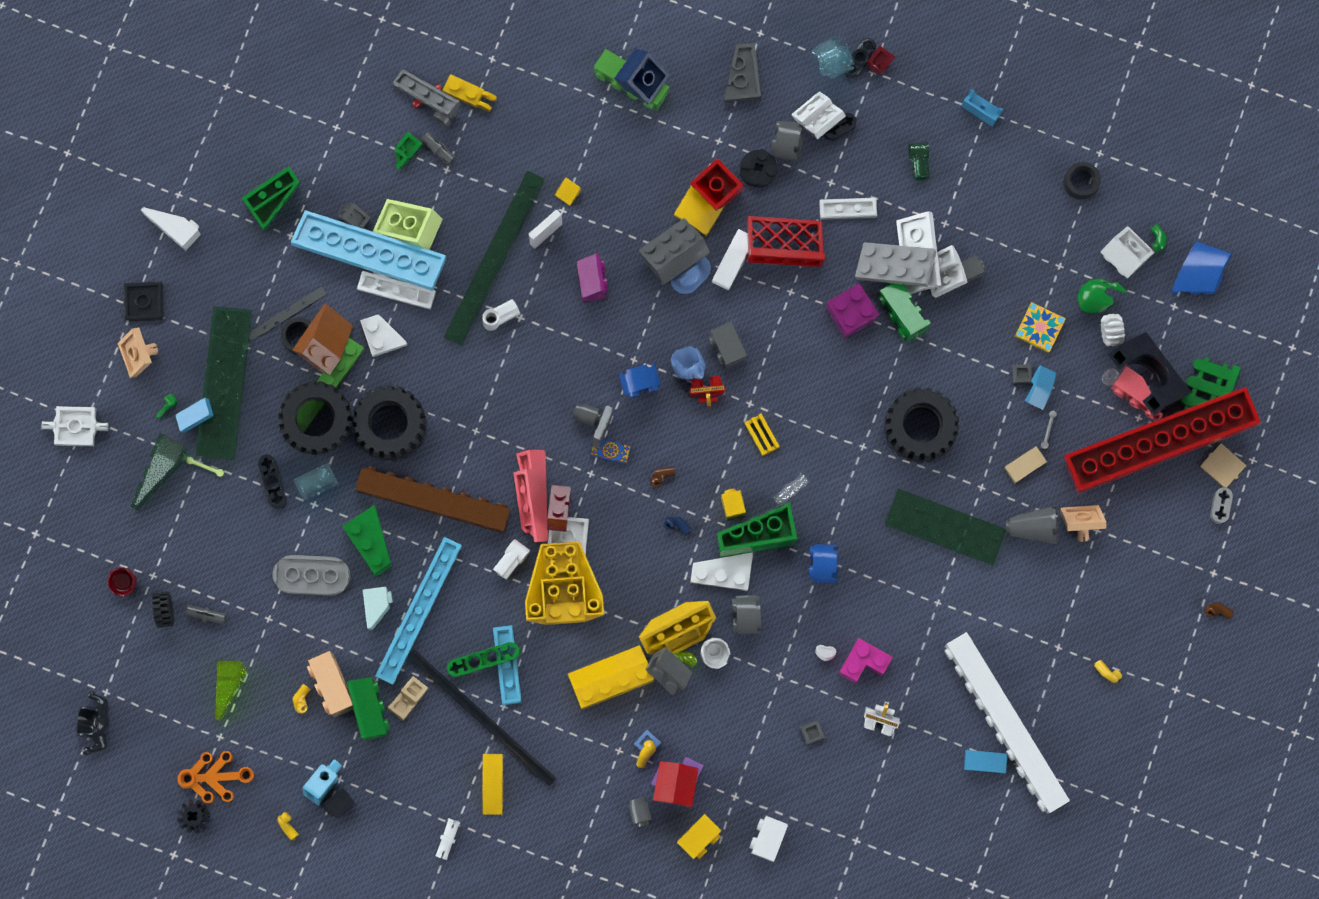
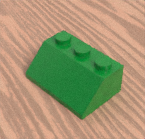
(368, 708)

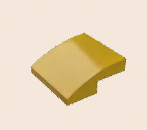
(697, 212)

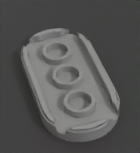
(311, 575)

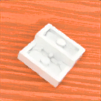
(818, 115)
(951, 271)

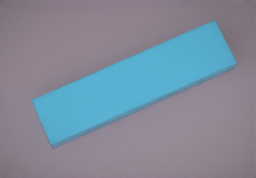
(507, 671)

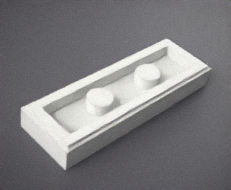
(848, 208)

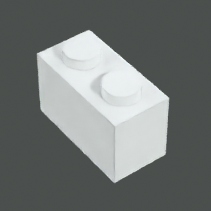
(769, 838)

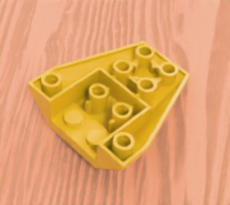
(563, 587)

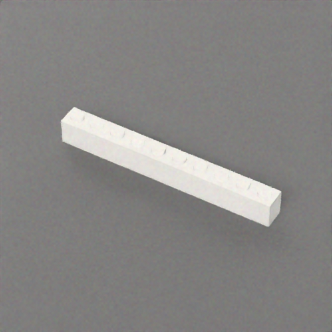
(1007, 723)

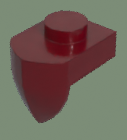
(880, 61)

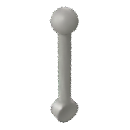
(1044, 445)

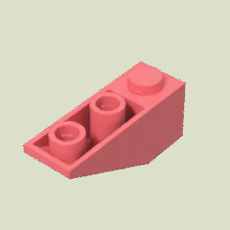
(1133, 388)

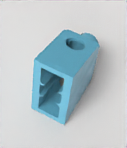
(318, 789)

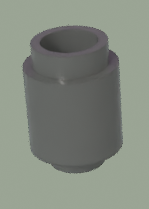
(587, 414)
(640, 812)

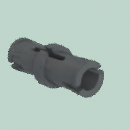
(438, 148)
(193, 611)

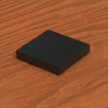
(143, 301)

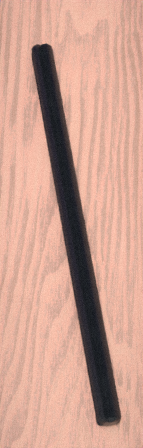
(481, 717)

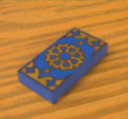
(612, 451)

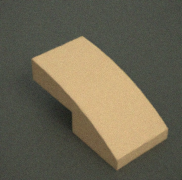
(408, 698)

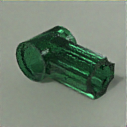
(919, 157)

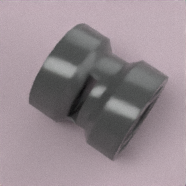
(442, 119)

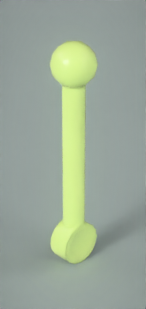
(219, 472)

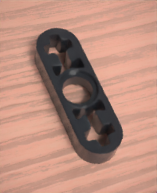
(273, 466)

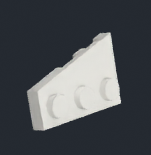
(725, 572)

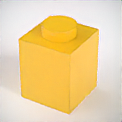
(733, 504)

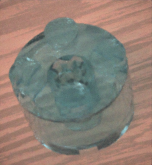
(833, 57)

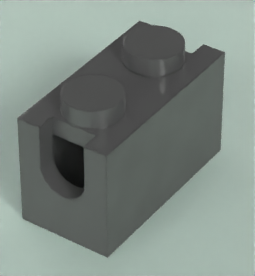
(727, 345)
(669, 670)

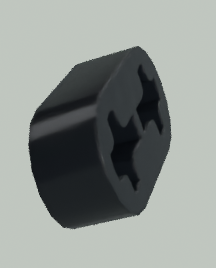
(842, 129)

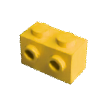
(698, 837)

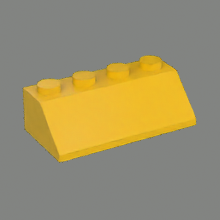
(610, 677)

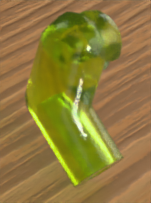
(687, 657)

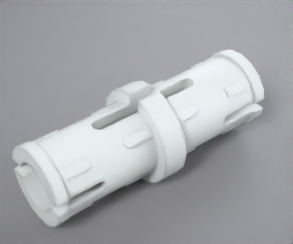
(447, 839)

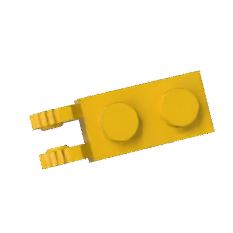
(468, 93)

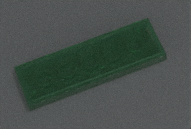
(945, 527)

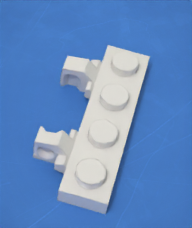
(396, 290)

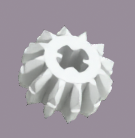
(1112, 330)

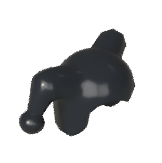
(93, 723)

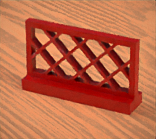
(781, 256)

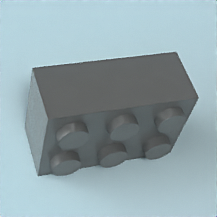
(674, 251)

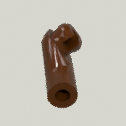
(659, 475)
(1218, 608)

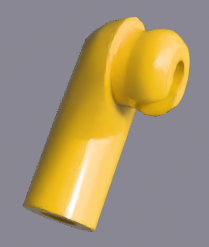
(1106, 673)
(299, 699)
(648, 750)
(283, 821)

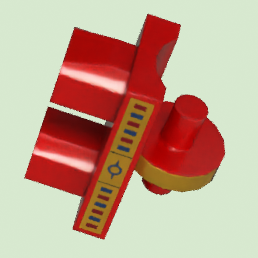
(715, 388)

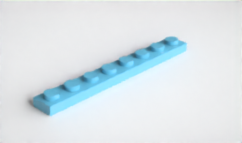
(418, 611)

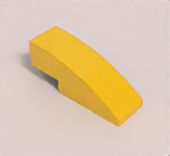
(492, 784)

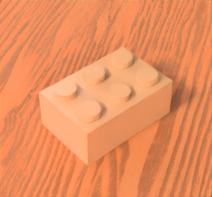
(330, 684)

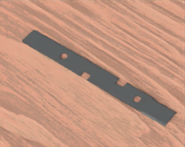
(282, 316)

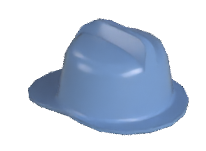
(692, 277)

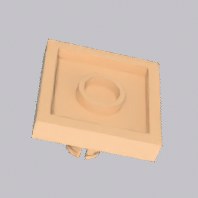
(135, 352)
(1083, 519)

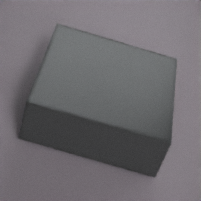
(1022, 374)
(812, 732)

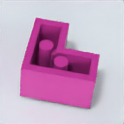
(864, 656)

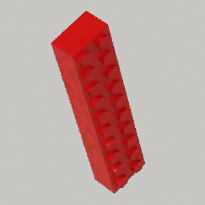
(1162, 440)

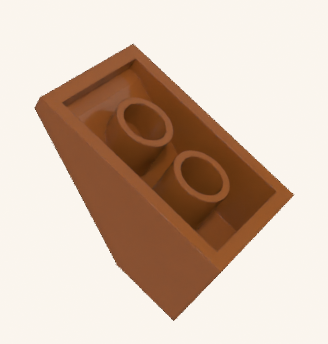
(324, 340)

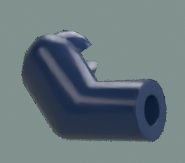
(677, 523)

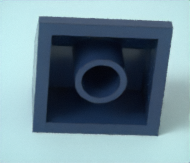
(642, 75)

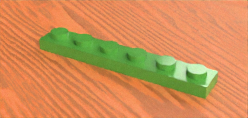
(311, 409)

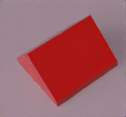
(675, 784)

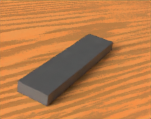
(426, 93)

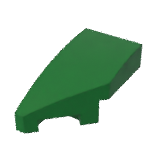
(406, 149)

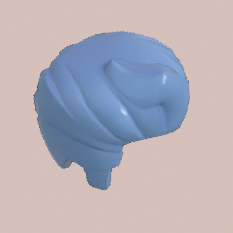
(688, 363)

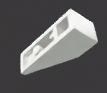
(176, 227)

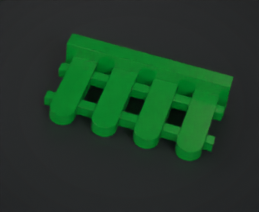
(1207, 387)

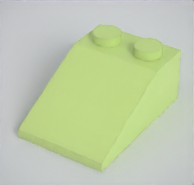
(408, 223)

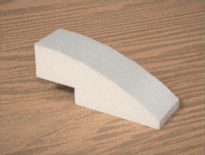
(732, 260)

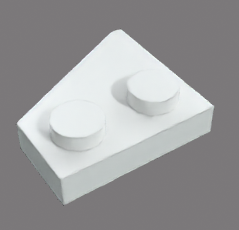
(381, 336)

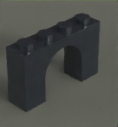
(1146, 353)

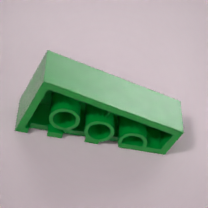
(760, 533)

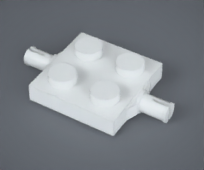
(75, 426)

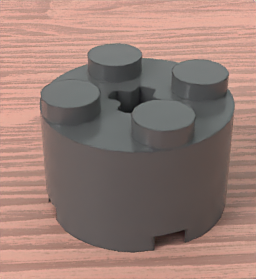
(788, 140)
(747, 615)

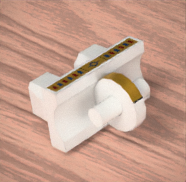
(872, 716)

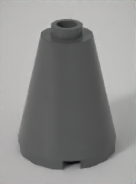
(1035, 525)

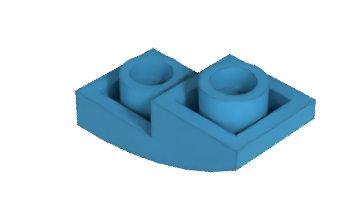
(1042, 386)
(985, 761)

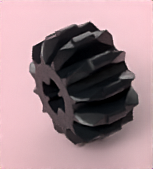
(193, 809)

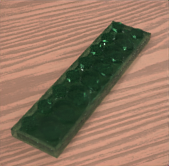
(224, 382)

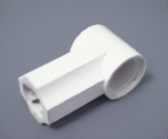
(501, 313)
(514, 555)

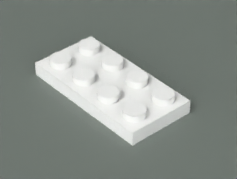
(920, 232)

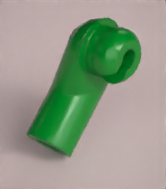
(1161, 238)

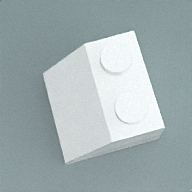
(1127, 252)

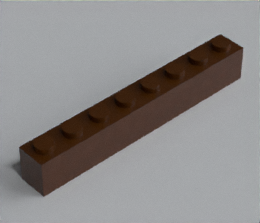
(433, 500)

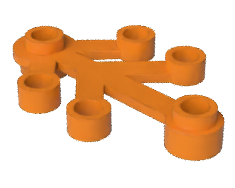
(211, 777)

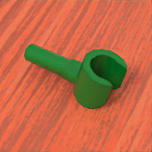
(171, 402)

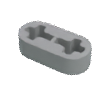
(1226, 506)

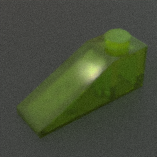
(229, 680)

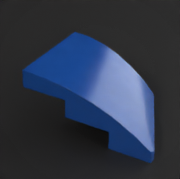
(1202, 270)

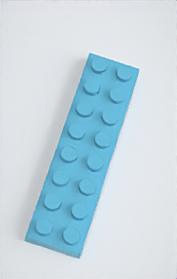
(368, 250)

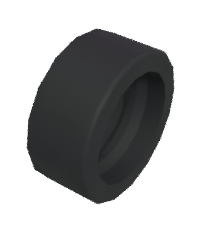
(1092, 170)
(286, 329)

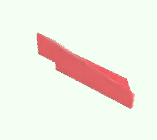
(532, 493)

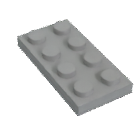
(895, 264)

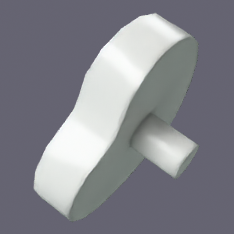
(825, 653)

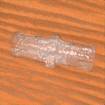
(790, 490)

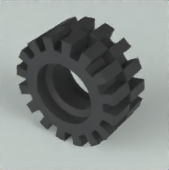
(163, 609)

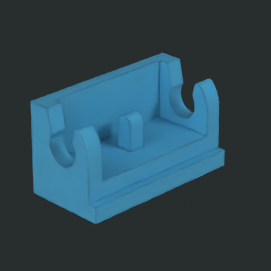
(981, 108)

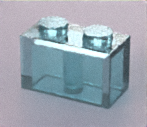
(315, 481)

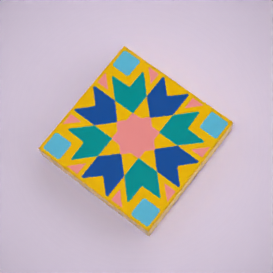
(1040, 327)

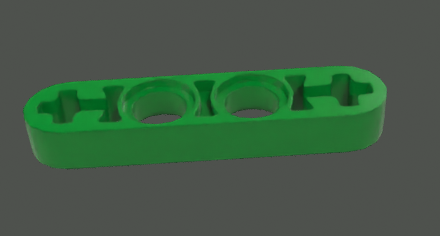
(484, 661)

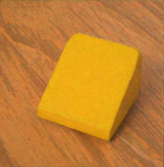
(568, 191)

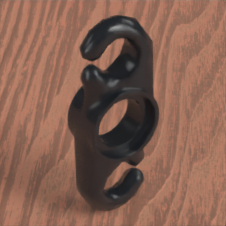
(861, 50)

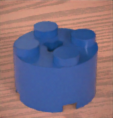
(639, 380)
(824, 563)

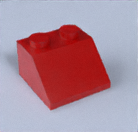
(717, 185)

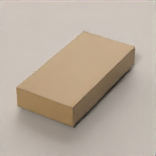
(1025, 464)

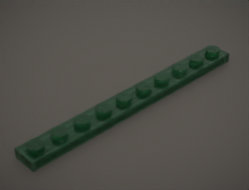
(494, 258)

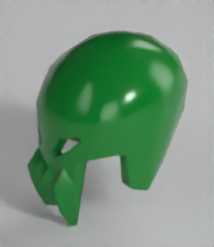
(1093, 296)

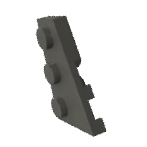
(743, 77)

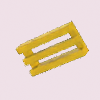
(754, 420)

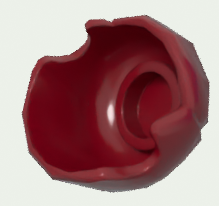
(122, 581)

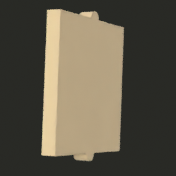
(1223, 465)

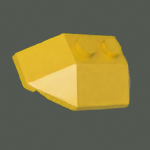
(678, 627)

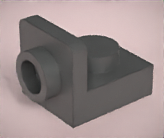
(353, 215)

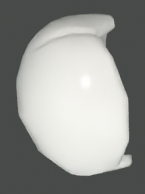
(715, 653)

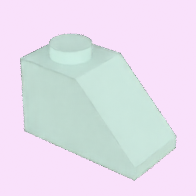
(376, 605)

